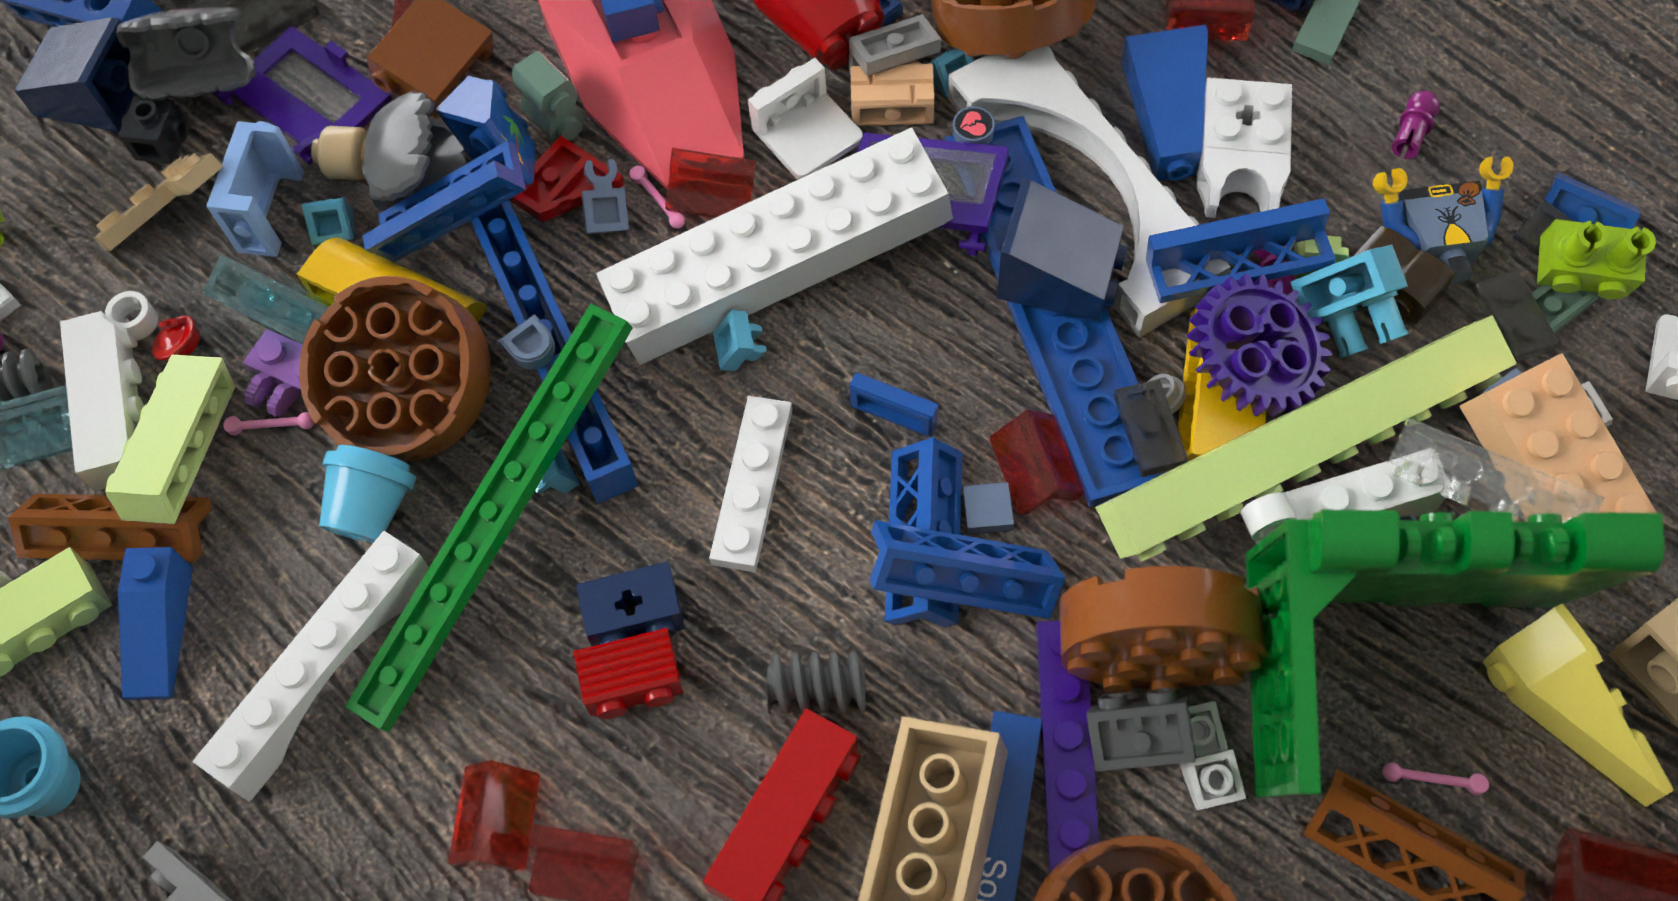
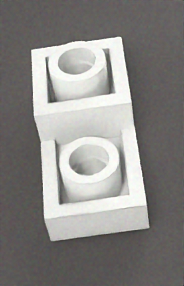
(1215, 773)

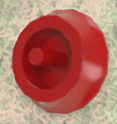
(176, 337)

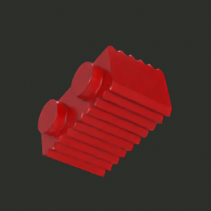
(628, 674)

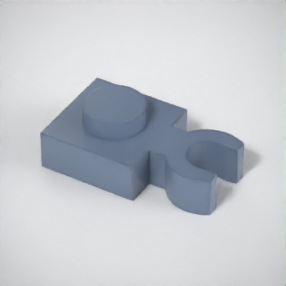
(604, 207)

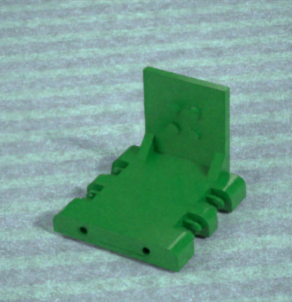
(1410, 563)

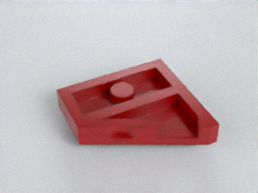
(560, 181)

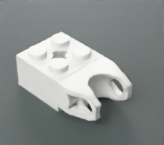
(1245, 142)

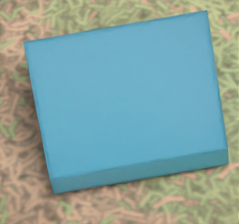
(947, 64)
(329, 220)

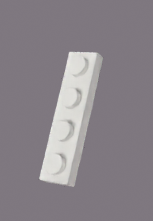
(751, 484)

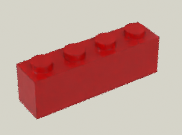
(784, 811)

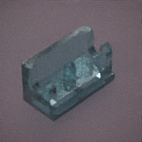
(34, 427)

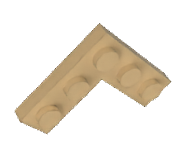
(181, 179)

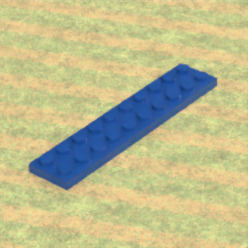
(1072, 357)

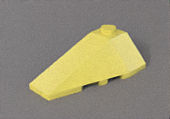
(1555, 681)

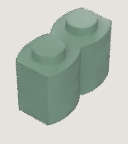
(548, 97)

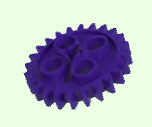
(1263, 365)

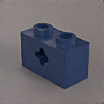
(607, 599)

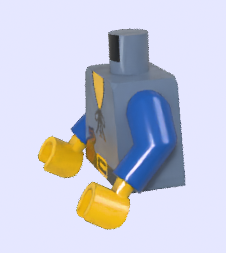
(1446, 219)

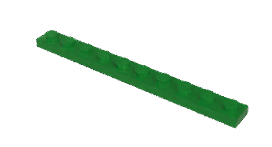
(488, 518)

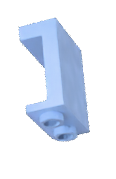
(246, 185)

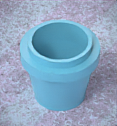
(362, 492)
(34, 769)

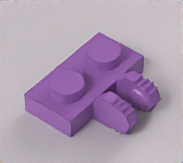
(274, 362)

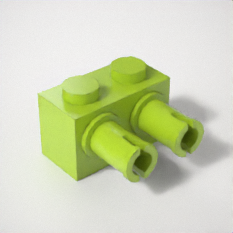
(1593, 258)

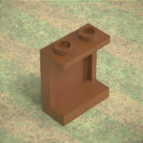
(428, 51)

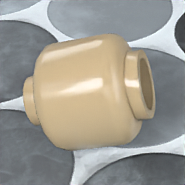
(340, 152)

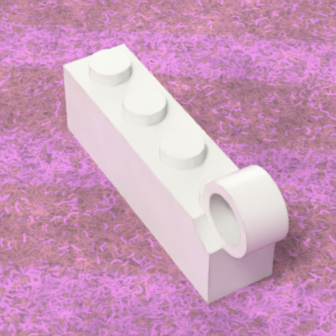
(104, 383)
(1358, 490)

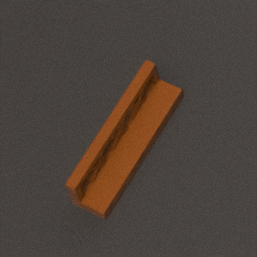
(95, 531)
(1414, 834)

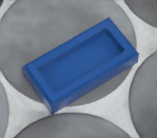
(893, 404)

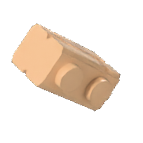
(893, 95)

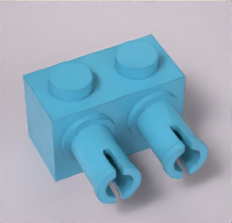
(1362, 280)

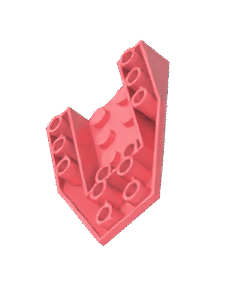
(653, 87)

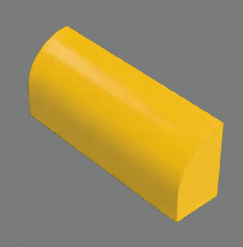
(341, 264)
(1203, 417)

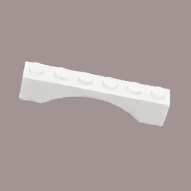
(261, 727)

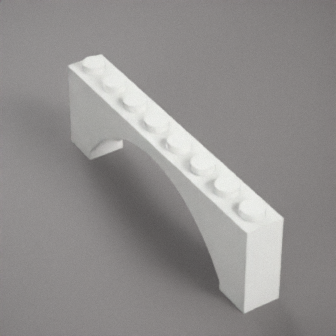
(1057, 107)

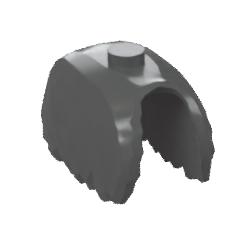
(185, 53)
(407, 150)

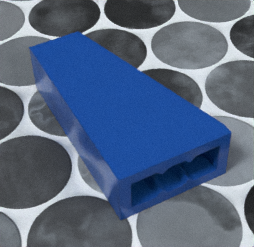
(1168, 96)

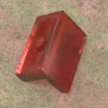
(708, 183)
(1035, 461)
(494, 816)
(581, 865)

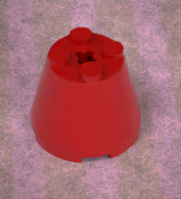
(823, 25)

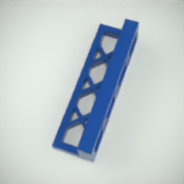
(447, 204)
(1238, 236)
(938, 496)
(965, 570)

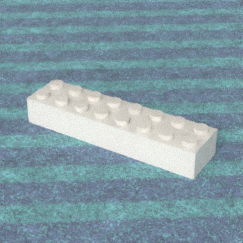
(777, 245)

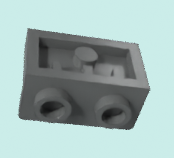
(1141, 730)

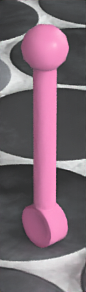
(639, 176)
(235, 426)
(1476, 784)

